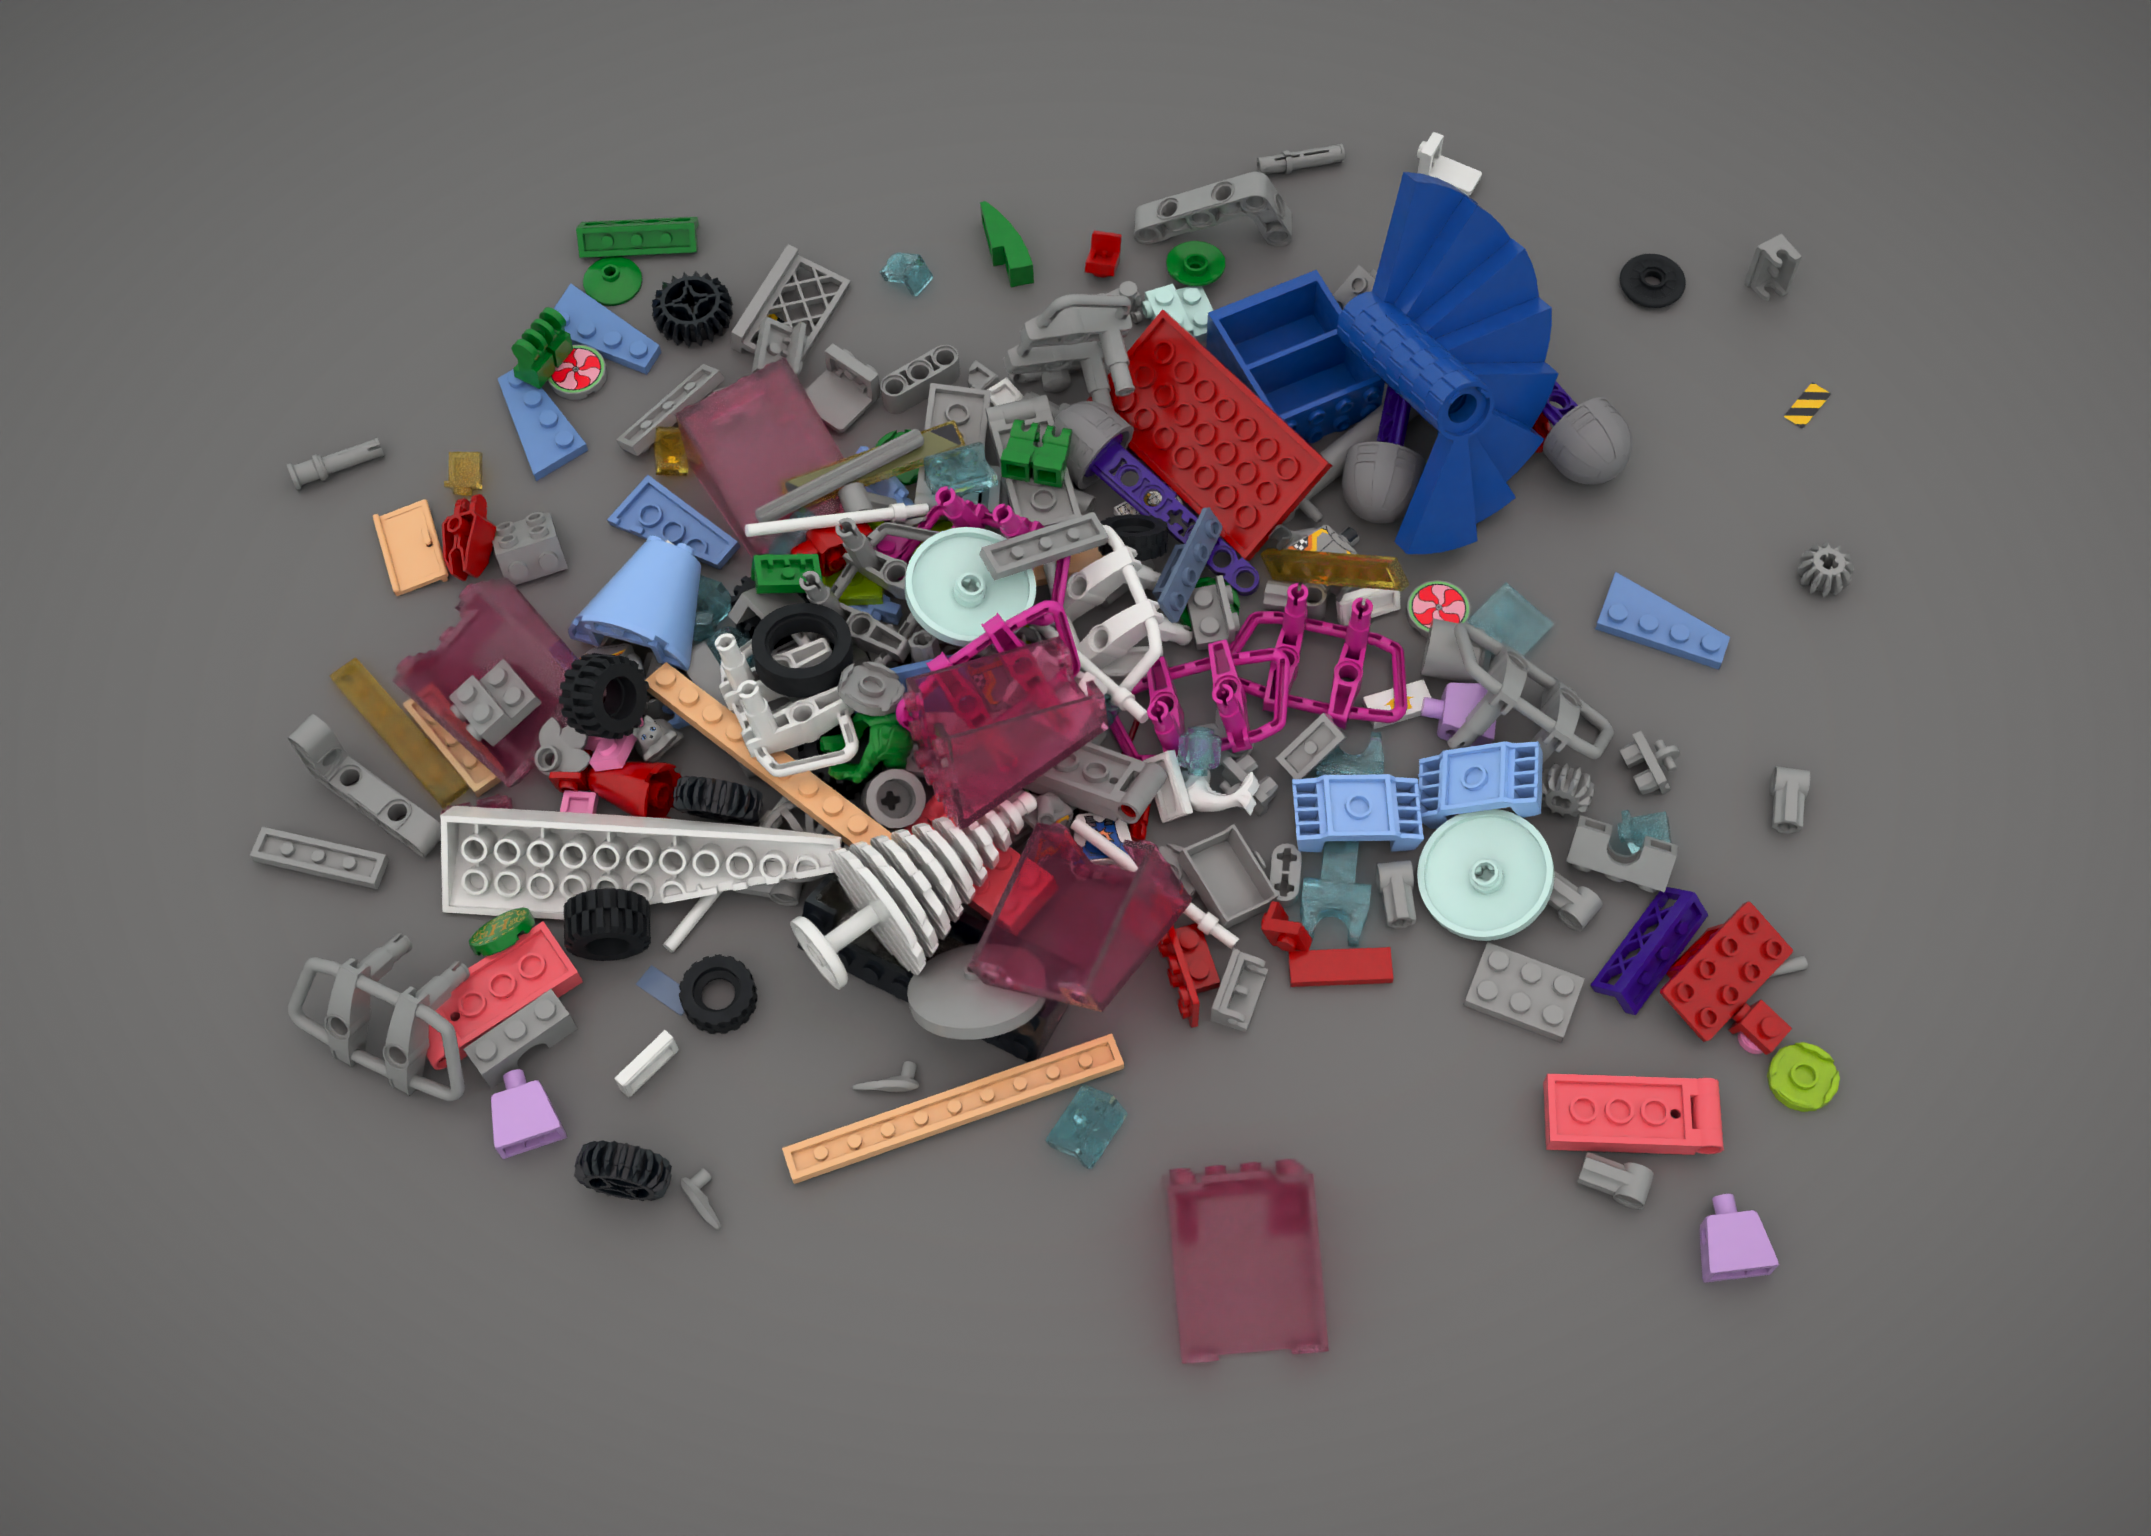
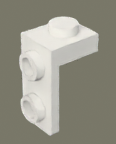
(1446, 169)

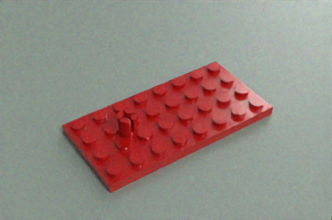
(1213, 436)

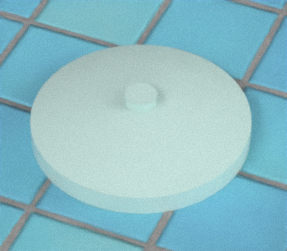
(955, 592)
(1486, 874)

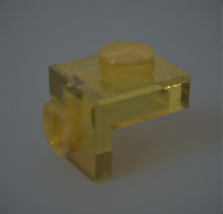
(669, 452)
(464, 472)

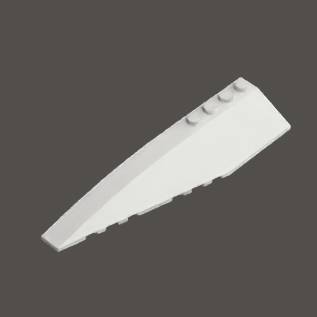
(543, 858)

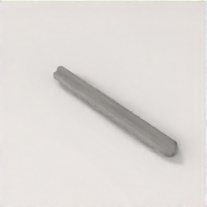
(840, 476)

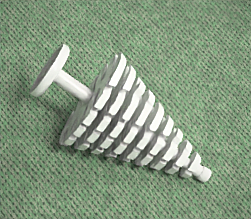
(911, 886)

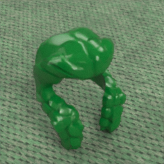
(887, 743)

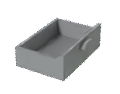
(1228, 877)

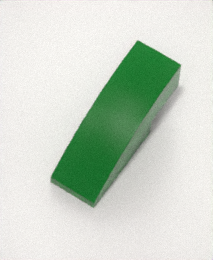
(1006, 246)

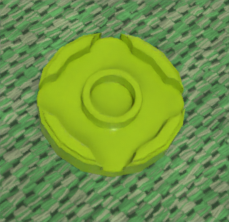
(1803, 1077)

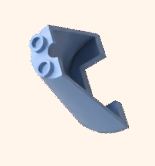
(647, 603)

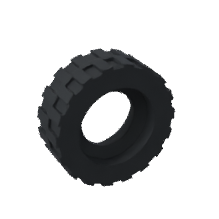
(1140, 532)
(706, 971)

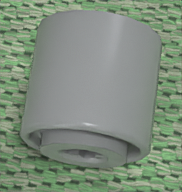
(1443, 656)
(901, 785)

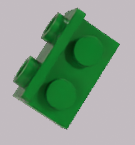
(782, 572)

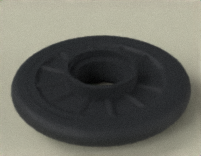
(1652, 296)

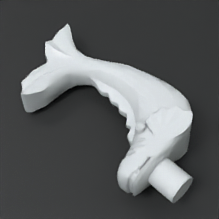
(1206, 800)

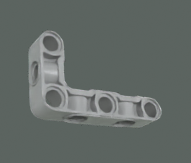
(1213, 204)
(370, 795)

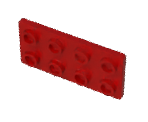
(1189, 968)
(1724, 970)

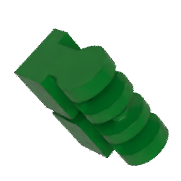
(542, 348)
(1024, 456)

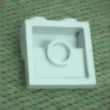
(1186, 305)

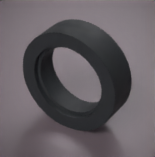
(797, 619)

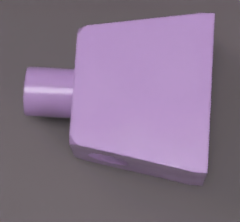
(1453, 709)
(523, 1116)
(1734, 1243)

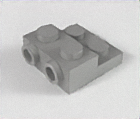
(494, 703)

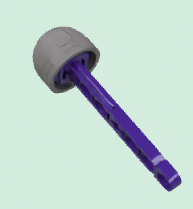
(1587, 439)
(1098, 451)
(1383, 473)

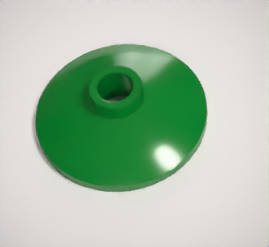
(1195, 263)
(613, 289)

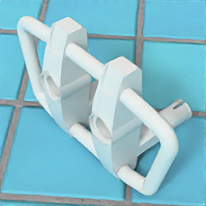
(1124, 630)
(792, 726)

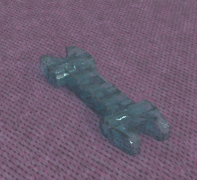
(1336, 890)

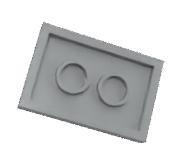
(1524, 992)

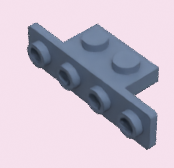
(1186, 566)

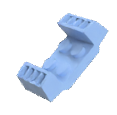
(1480, 781)
(1357, 810)

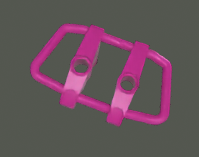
(967, 514)
(1003, 638)
(1350, 664)
(1230, 706)

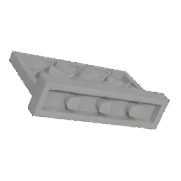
(771, 292)

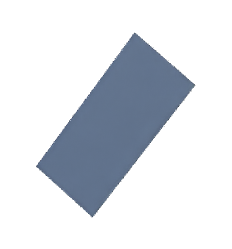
(662, 988)

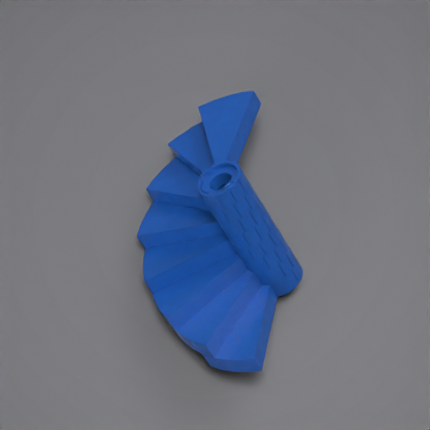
(1465, 345)

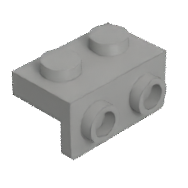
(779, 341)

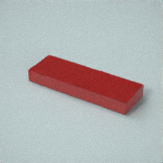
(1340, 967)

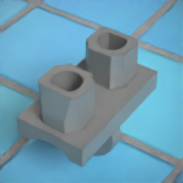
(1640, 751)
(1235, 774)

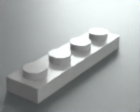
(689, 392)
(1043, 545)
(319, 857)

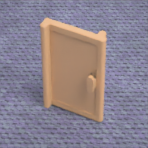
(406, 549)

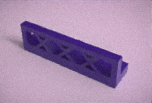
(1658, 948)

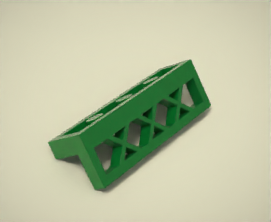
(637, 237)

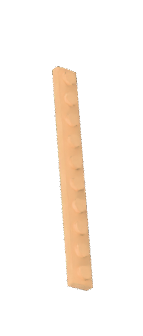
(724, 729)
(952, 1108)

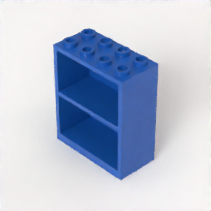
(1292, 357)

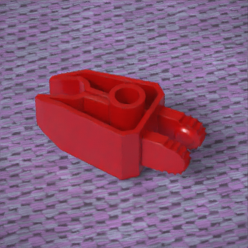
(468, 538)
(828, 547)

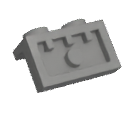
(1212, 615)

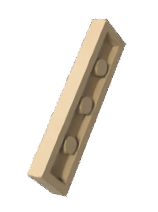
(467, 766)

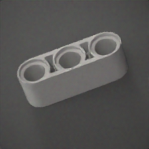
(914, 378)

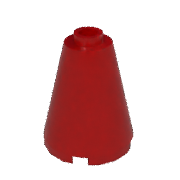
(637, 788)

